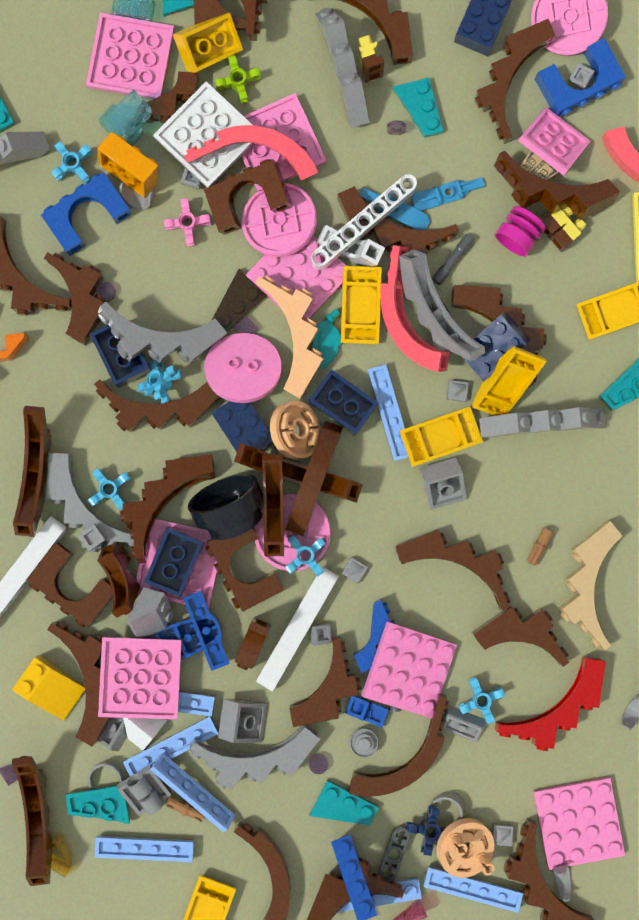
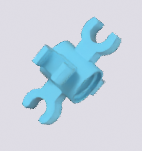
(84, 153)
(159, 381)
(97, 498)
(311, 562)
(485, 708)

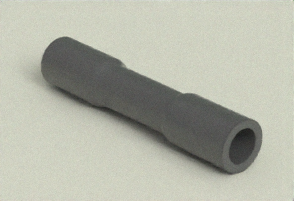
(446, 268)

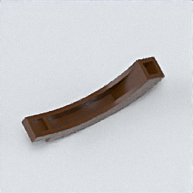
(313, 478)
(276, 865)

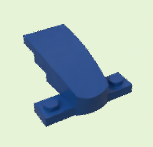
(198, 633)

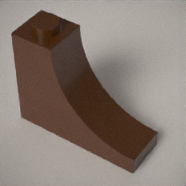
(210, 9)
(252, 643)

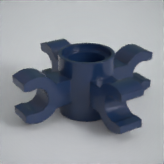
(427, 844)

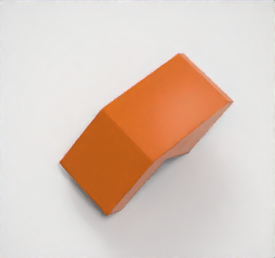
(14, 344)

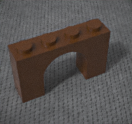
(222, 194)
(46, 577)
(245, 594)

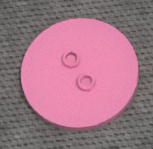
(573, 22)
(279, 232)
(242, 368)
(317, 528)

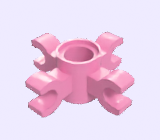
(203, 220)

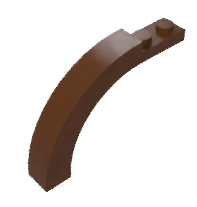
(403, 776)

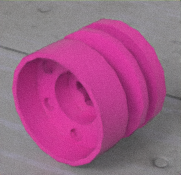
(520, 231)

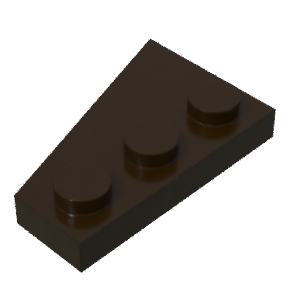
(238, 301)

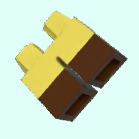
(370, 65)
(569, 231)

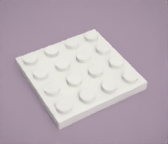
(197, 123)

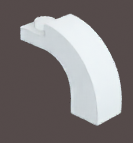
(362, 252)

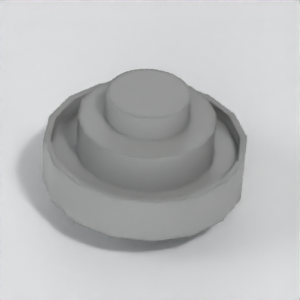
(363, 742)

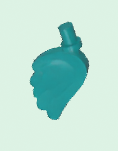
(327, 339)

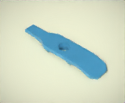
(436, 196)
(406, 214)

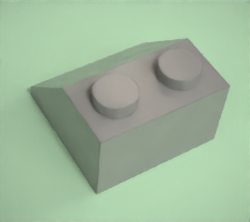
(443, 483)
(150, 613)
(242, 721)

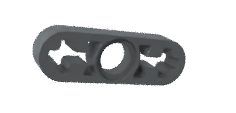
(404, 842)

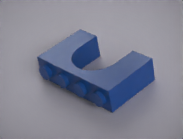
(564, 98)
(60, 215)
(349, 864)

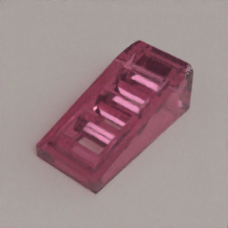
(413, 912)

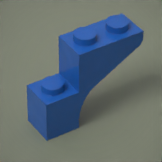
(379, 618)

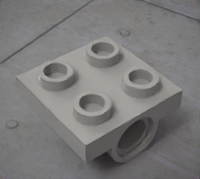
(144, 791)

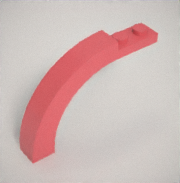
(260, 135)
(622, 151)
(398, 323)

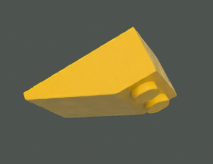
(207, 42)
(49, 687)

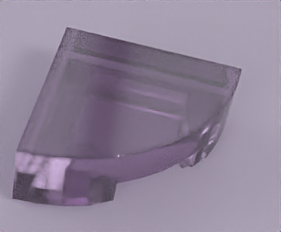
(245, 325)
(8, 774)

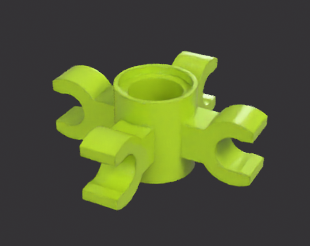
(224, 83)

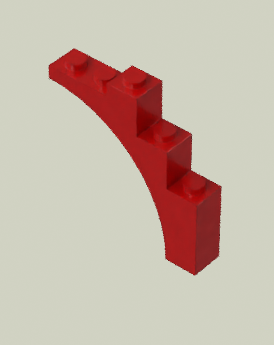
(543, 728)

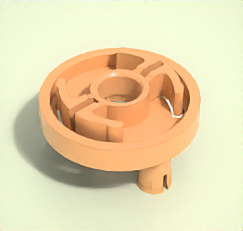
(283, 430)
(475, 857)

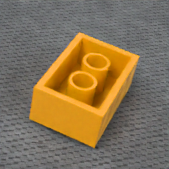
(128, 164)

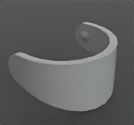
(133, 199)
(631, 714)
(105, 764)
(454, 797)
(563, 881)

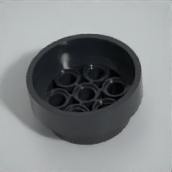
(228, 506)

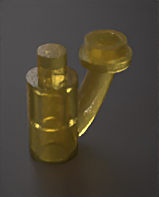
(59, 865)

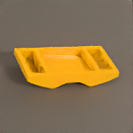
(361, 304)
(610, 311)
(508, 381)
(441, 436)
(209, 900)

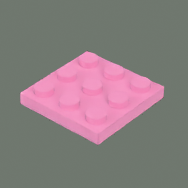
(554, 141)

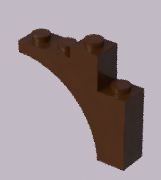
(82, 288)
(273, 505)
(533, 629)
(322, 703)
(334, 894)

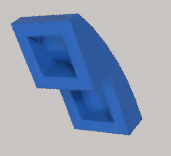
(367, 710)

